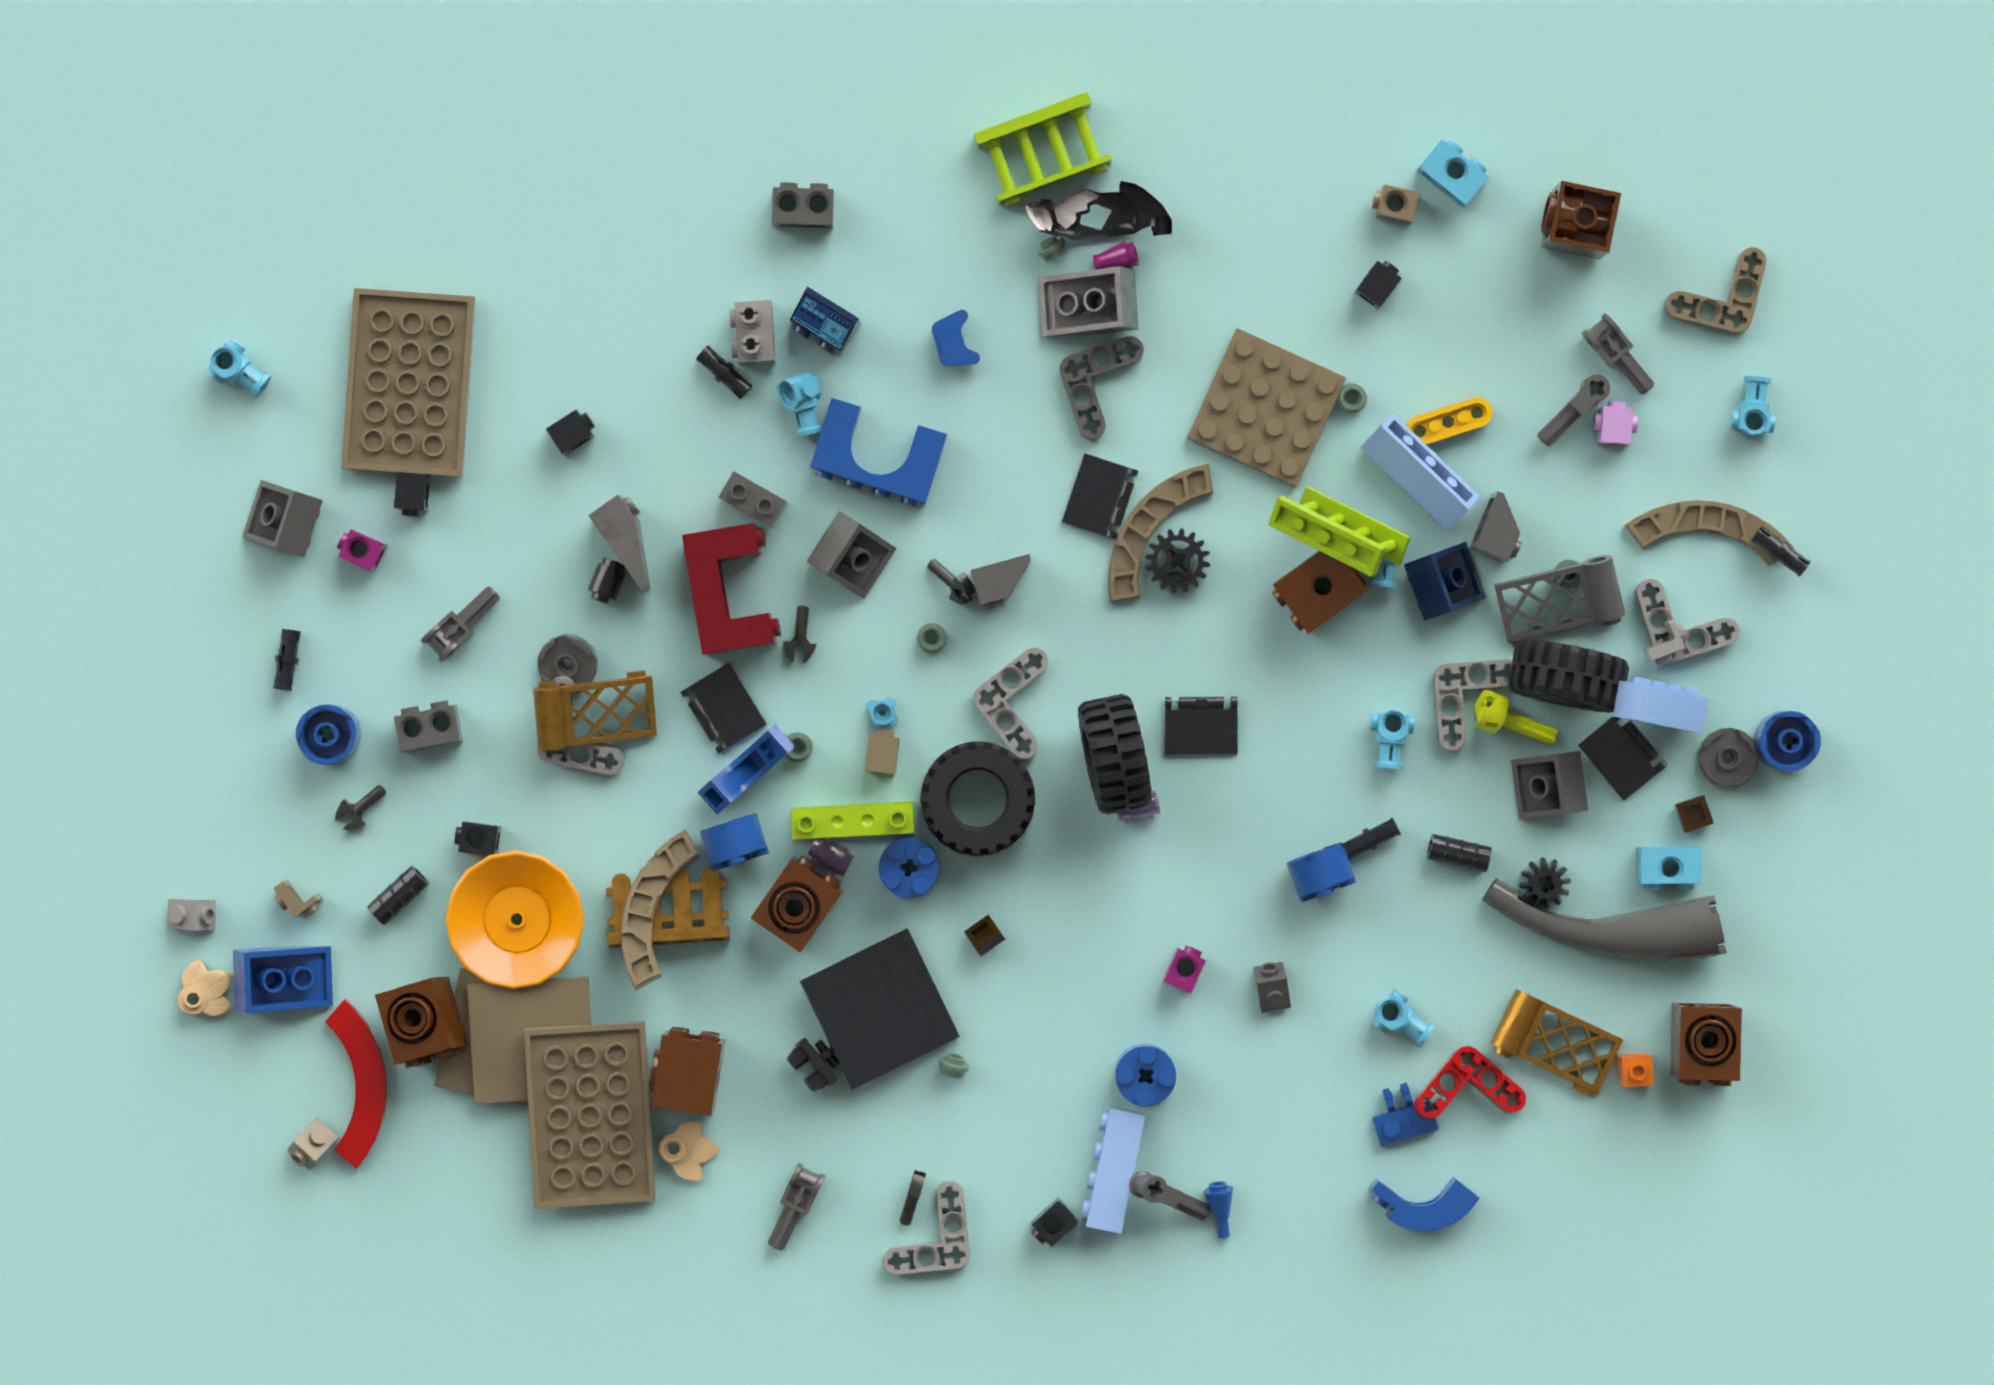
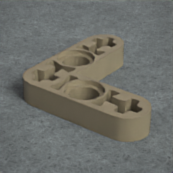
(1734, 302)

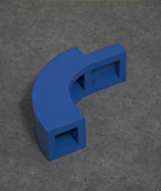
(746, 769)
(1432, 1215)

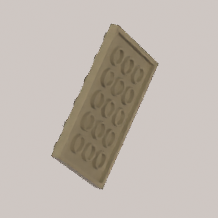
(408, 382)
(589, 1114)

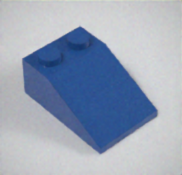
(282, 978)

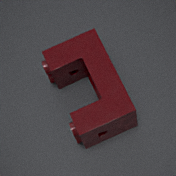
(703, 558)

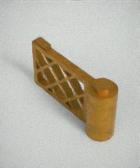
(555, 719)
(1519, 1028)

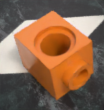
(1635, 1069)

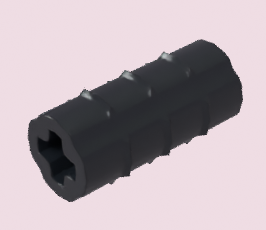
(1459, 853)
(398, 895)

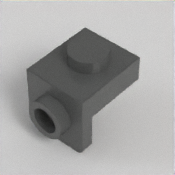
(1272, 986)

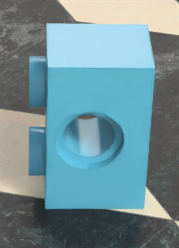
(1460, 189)
(1651, 861)

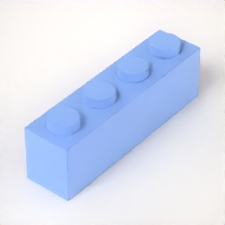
(1420, 471)
(1661, 705)
(1114, 1169)

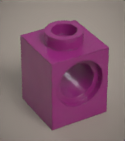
(374, 553)
(1182, 982)

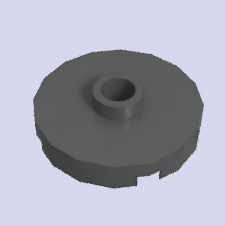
(568, 647)
(1743, 761)

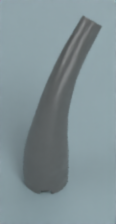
(1658, 933)

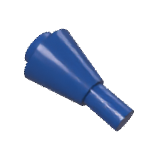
(1219, 1200)

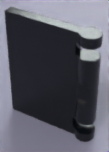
(1099, 495)
(724, 707)
(1201, 726)
(1622, 756)

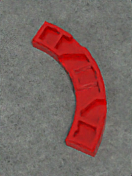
(369, 1082)

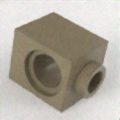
(1407, 197)
(882, 752)

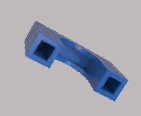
(835, 457)

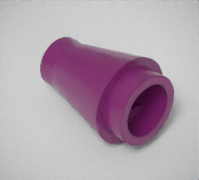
(1121, 255)

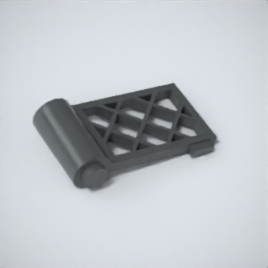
(1599, 589)

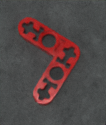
(1461, 1076)

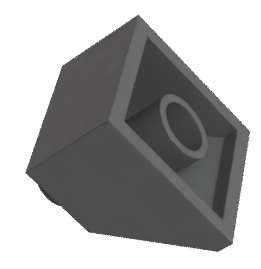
(282, 518)
(1497, 531)
(851, 554)
(998, 580)
(1549, 785)

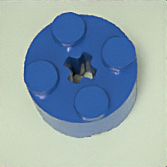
(314, 744)
(1797, 755)
(734, 842)
(1321, 872)
(896, 879)
(1145, 1092)

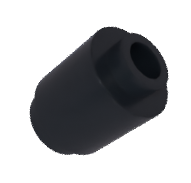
(607, 580)

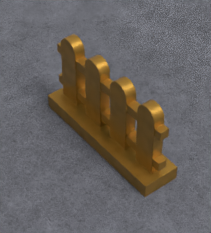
(682, 907)

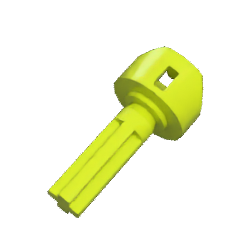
(1495, 715)

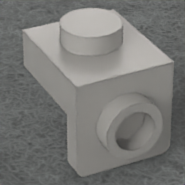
(1663, 651)
(191, 914)

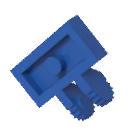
(1402, 1122)

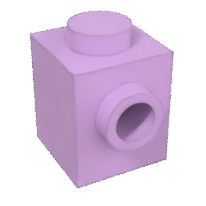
(1615, 424)

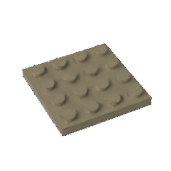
(1266, 407)

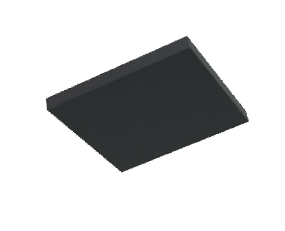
(879, 1008)

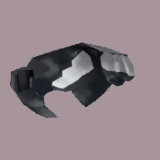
(1131, 211)

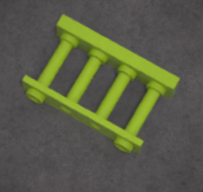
(1048, 119)
(1339, 531)
(852, 820)

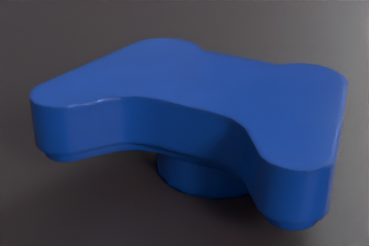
(950, 341)

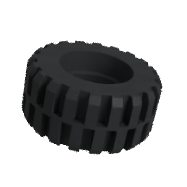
(1566, 675)
(1114, 754)
(969, 839)

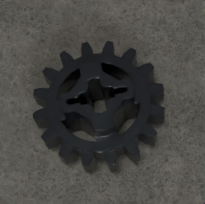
(1166, 569)

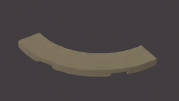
(1700, 516)
(1143, 521)
(642, 906)

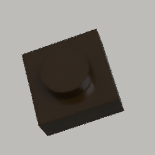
(1694, 813)
(984, 935)

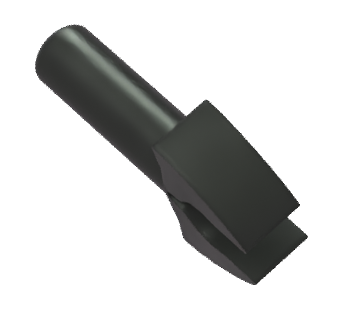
(960, 586)
(800, 635)
(360, 807)
(912, 1197)

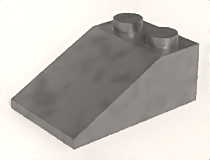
(1088, 302)
(623, 533)

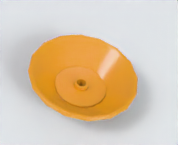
(483, 927)

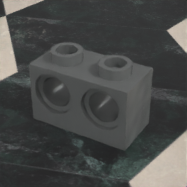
(802, 215)
(753, 499)
(429, 733)

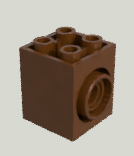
(1579, 220)
(1308, 603)
(803, 883)
(416, 1039)
(1718, 1059)
(687, 1071)

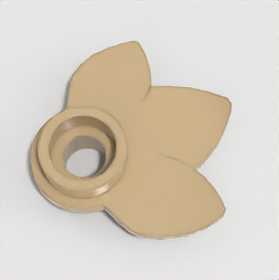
(207, 987)
(692, 1150)

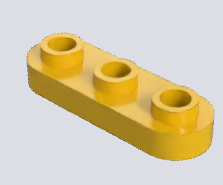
(1461, 419)

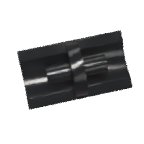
(806, 1053)

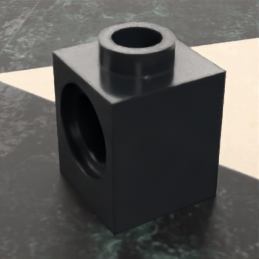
(1378, 283)
(571, 431)
(412, 493)
(491, 836)
(1059, 1210)

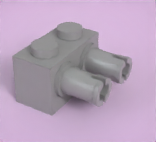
(754, 332)

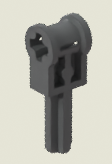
(1614, 348)
(1574, 409)
(454, 629)
(1156, 1190)
(797, 1200)

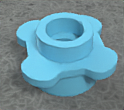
(886, 705)

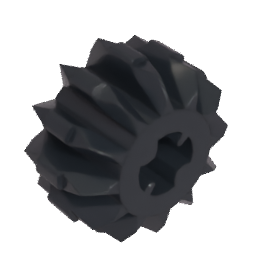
(1535, 887)

